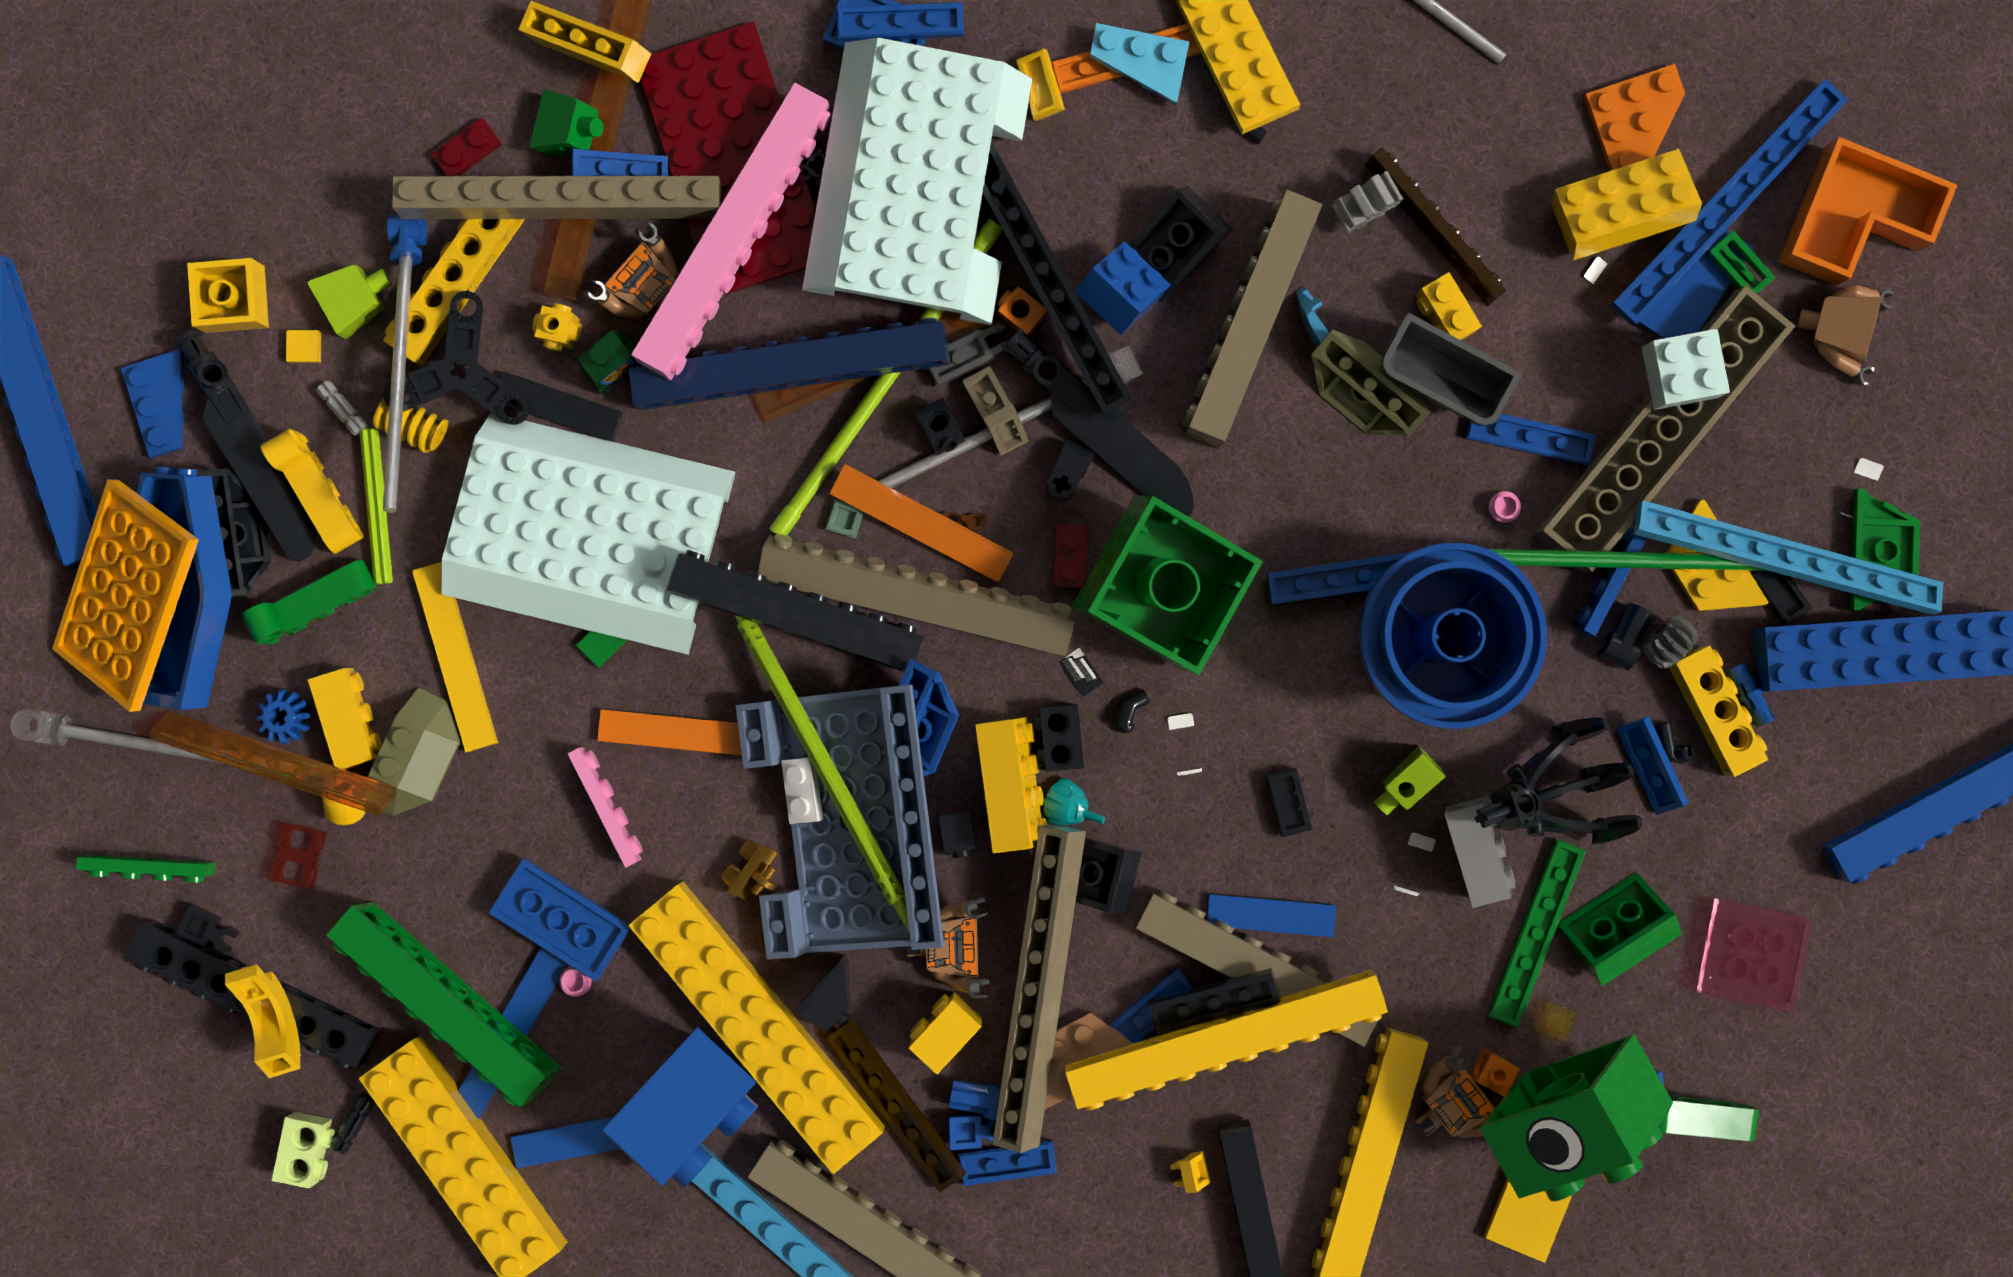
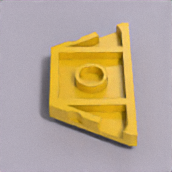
(1716, 587)

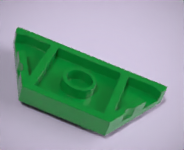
(1883, 538)

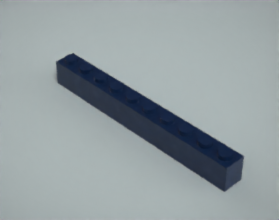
(795, 364)

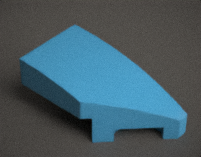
(1312, 323)

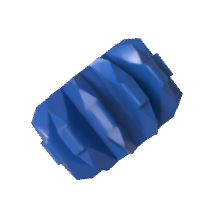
(293, 721)

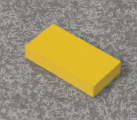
(1044, 92)

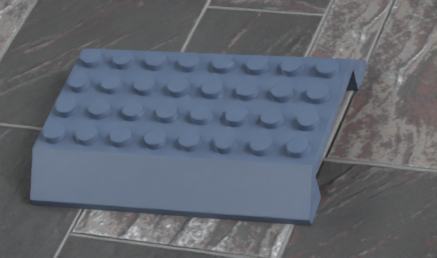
(879, 759)

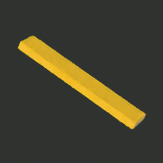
(455, 660)

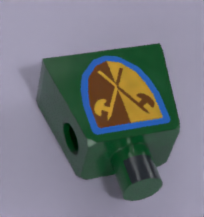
(608, 360)

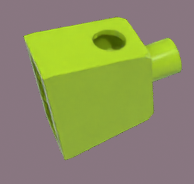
(350, 297)
(1416, 769)

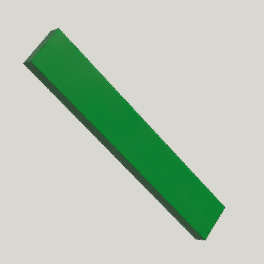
(1536, 933)

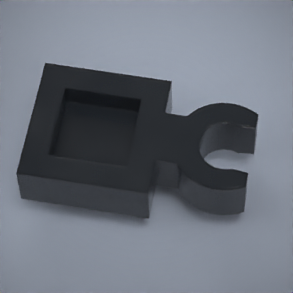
(203, 927)

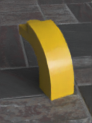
(271, 1019)

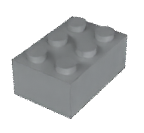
(1479, 854)

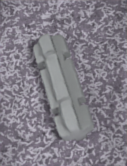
(341, 407)

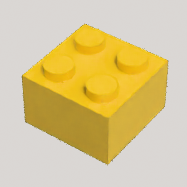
(228, 295)
(944, 1032)

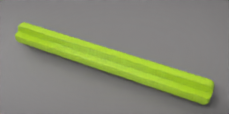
(374, 502)

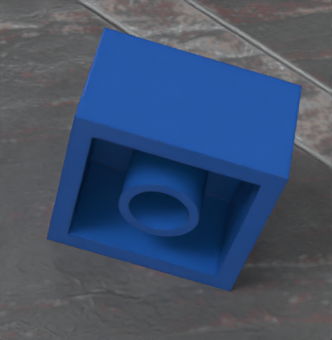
(1122, 288)

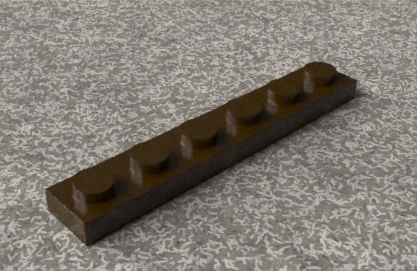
(1438, 230)
(896, 1105)

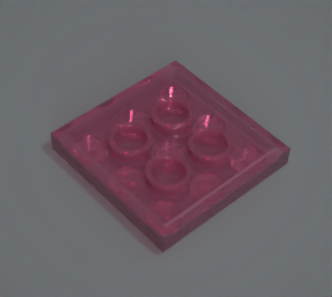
(1754, 955)

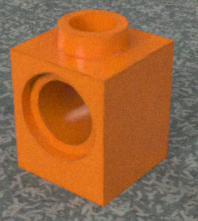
(1031, 321)
(1494, 1072)

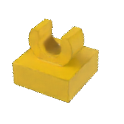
(1193, 1171)

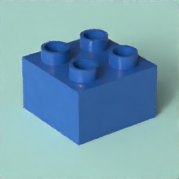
(680, 1108)

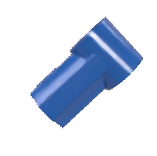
(975, 1098)

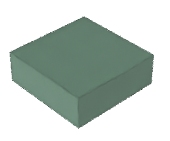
(844, 519)

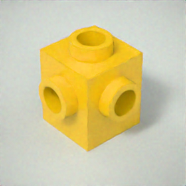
(566, 332)

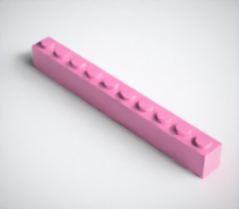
(732, 232)

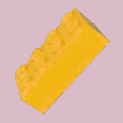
(1626, 204)
(1010, 783)

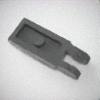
(969, 354)

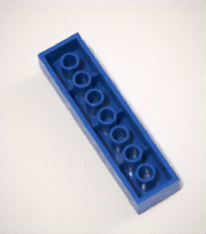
(1884, 651)

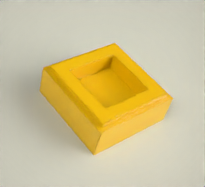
(303, 346)

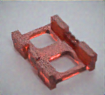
(307, 858)

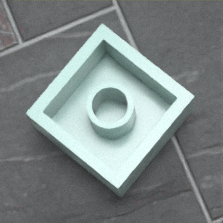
(1685, 369)

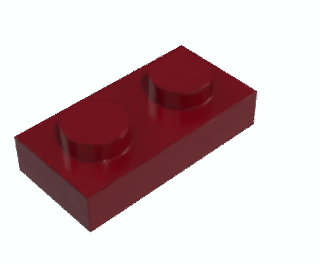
(467, 148)
(1070, 556)

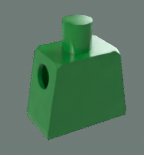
(564, 125)

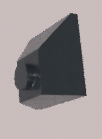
(829, 998)

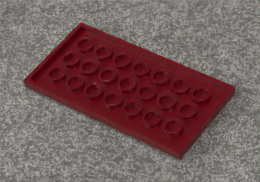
(710, 114)

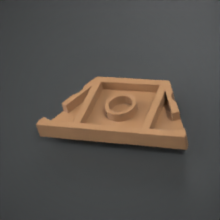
(1077, 1041)

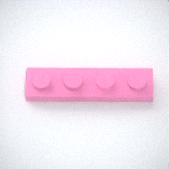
(611, 817)

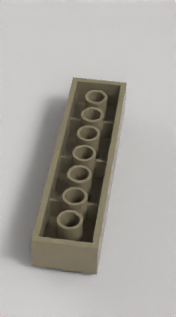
(1254, 315)

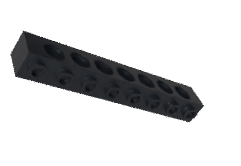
(148, 956)

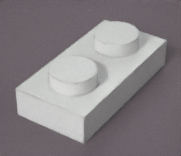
(802, 791)

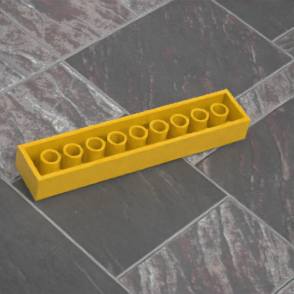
(757, 1027)

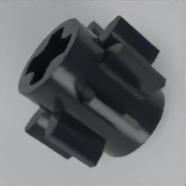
(812, 163)

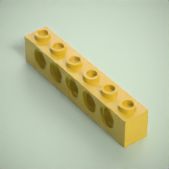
(436, 281)

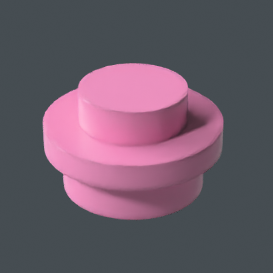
(1504, 507)
(574, 982)

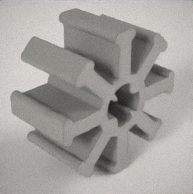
(1367, 202)

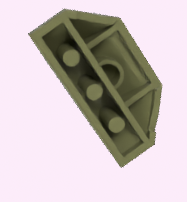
(1354, 383)
(417, 751)

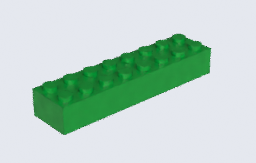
(444, 1003)

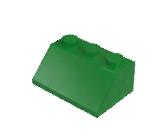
(1620, 928)

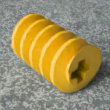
(415, 427)

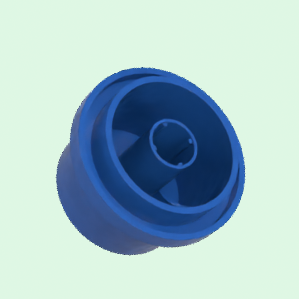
(1489, 635)

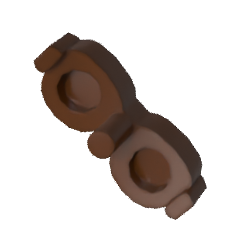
(973, 521)

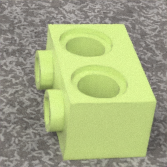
(295, 1146)

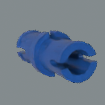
(1750, 694)

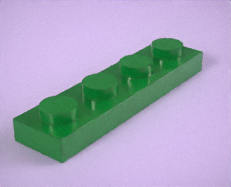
(133, 867)

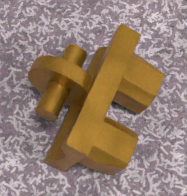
(755, 874)

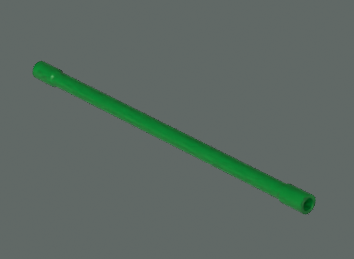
(1620, 560)

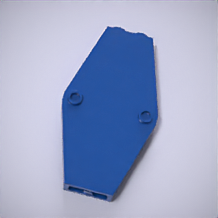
(198, 624)

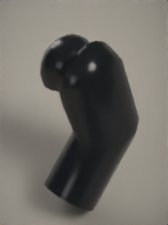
(1126, 710)

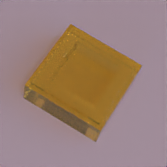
(1555, 1020)

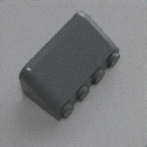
(1448, 371)

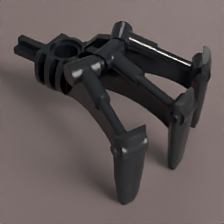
(1520, 802)

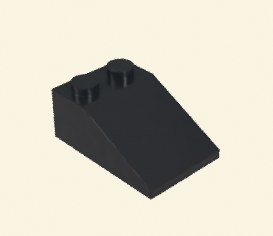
(1180, 237)
(1106, 876)

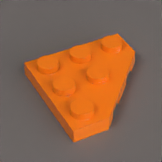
(1635, 115)

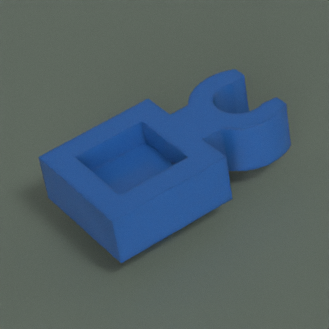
(967, 1131)

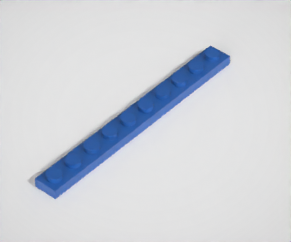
(1729, 202)

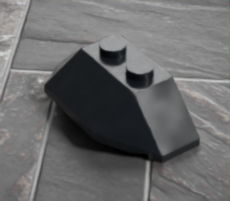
(241, 530)

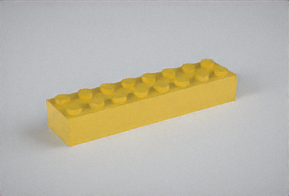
(463, 1160)

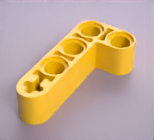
(316, 493)

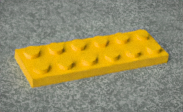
(1240, 60)

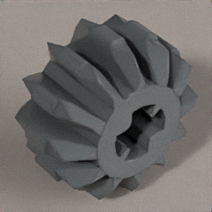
(1670, 641)

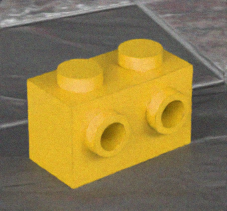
(1447, 308)

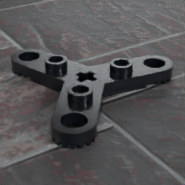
(462, 347)

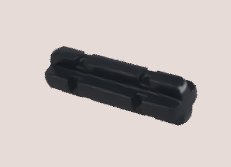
(352, 1123)

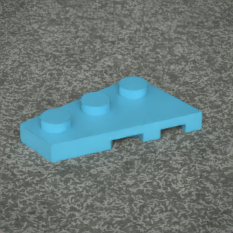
(1143, 57)

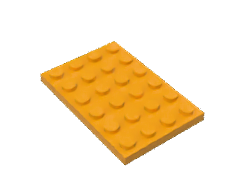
(124, 594)

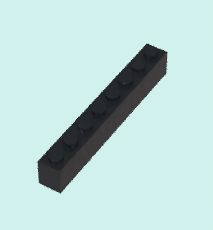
(793, 612)

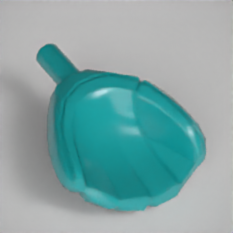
(1068, 805)

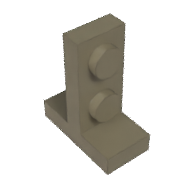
(996, 410)

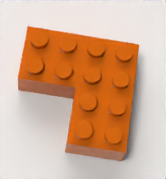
(1861, 194)

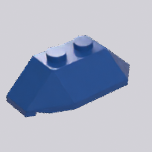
(934, 712)

